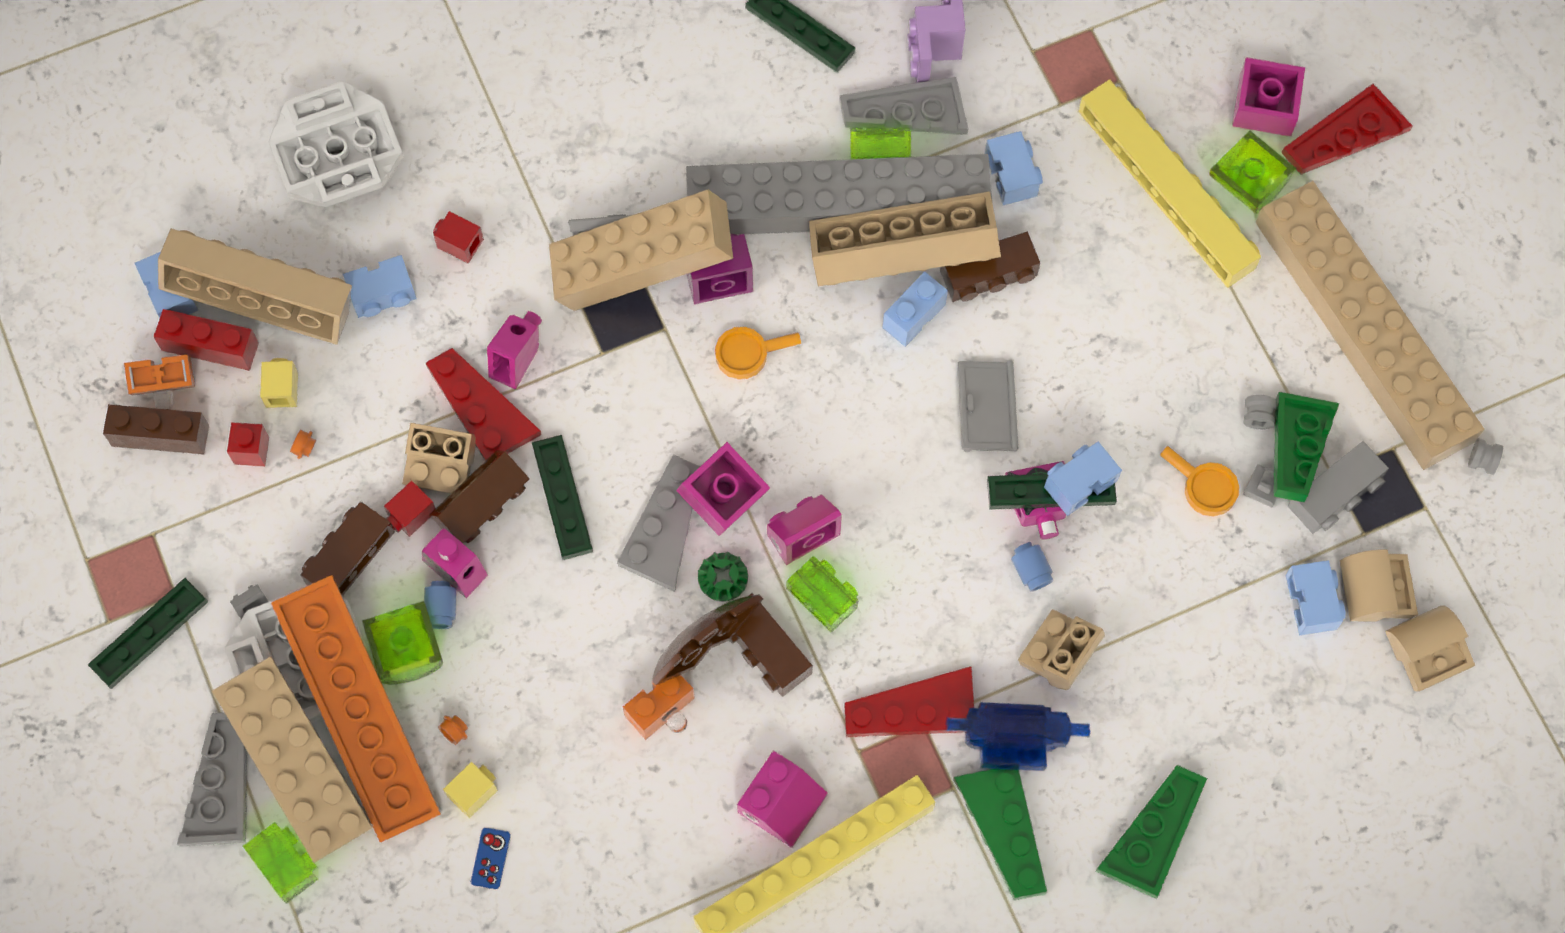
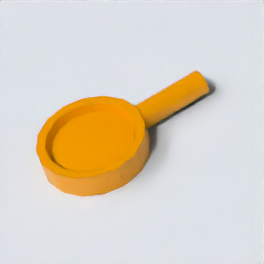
(744, 352)
(1209, 487)

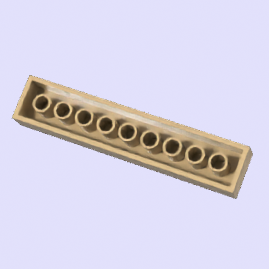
(1369, 325)

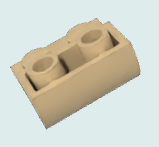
(438, 457)
(1378, 586)
(1431, 647)
(1061, 649)

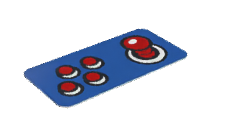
(490, 858)

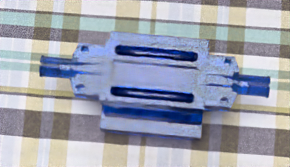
(1016, 734)

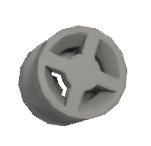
(1259, 412)
(1485, 456)

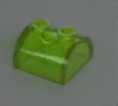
(1252, 172)
(403, 644)

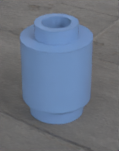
(1032, 566)
(441, 604)

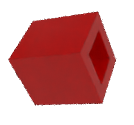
(458, 236)
(248, 444)
(409, 509)

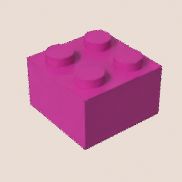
(1268, 96)
(723, 489)

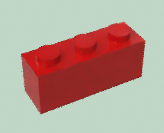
(206, 339)

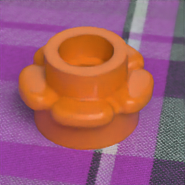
(303, 444)
(453, 729)

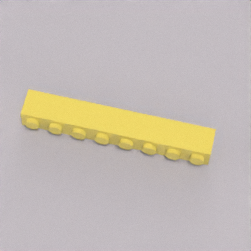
(1169, 183)
(817, 860)

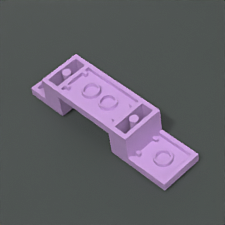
(935, 35)

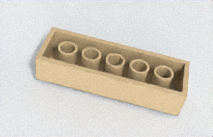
(904, 239)
(641, 250)
(253, 286)
(292, 759)

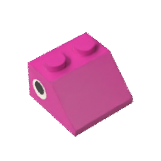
(804, 528)
(781, 799)

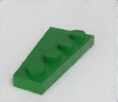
(1299, 442)
(1003, 818)
(1152, 840)

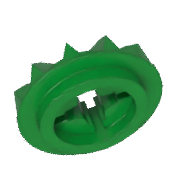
(723, 590)

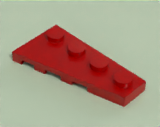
(1349, 129)
(481, 406)
(912, 707)

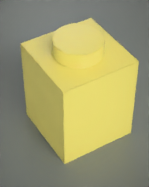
(279, 383)
(471, 788)

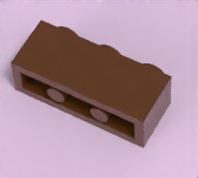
(1017, 264)
(156, 429)
(481, 497)
(349, 548)
(772, 652)

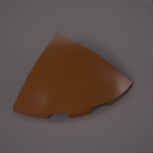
(702, 635)

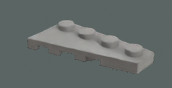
(920, 106)
(661, 532)
(219, 790)

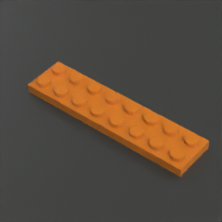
(356, 708)

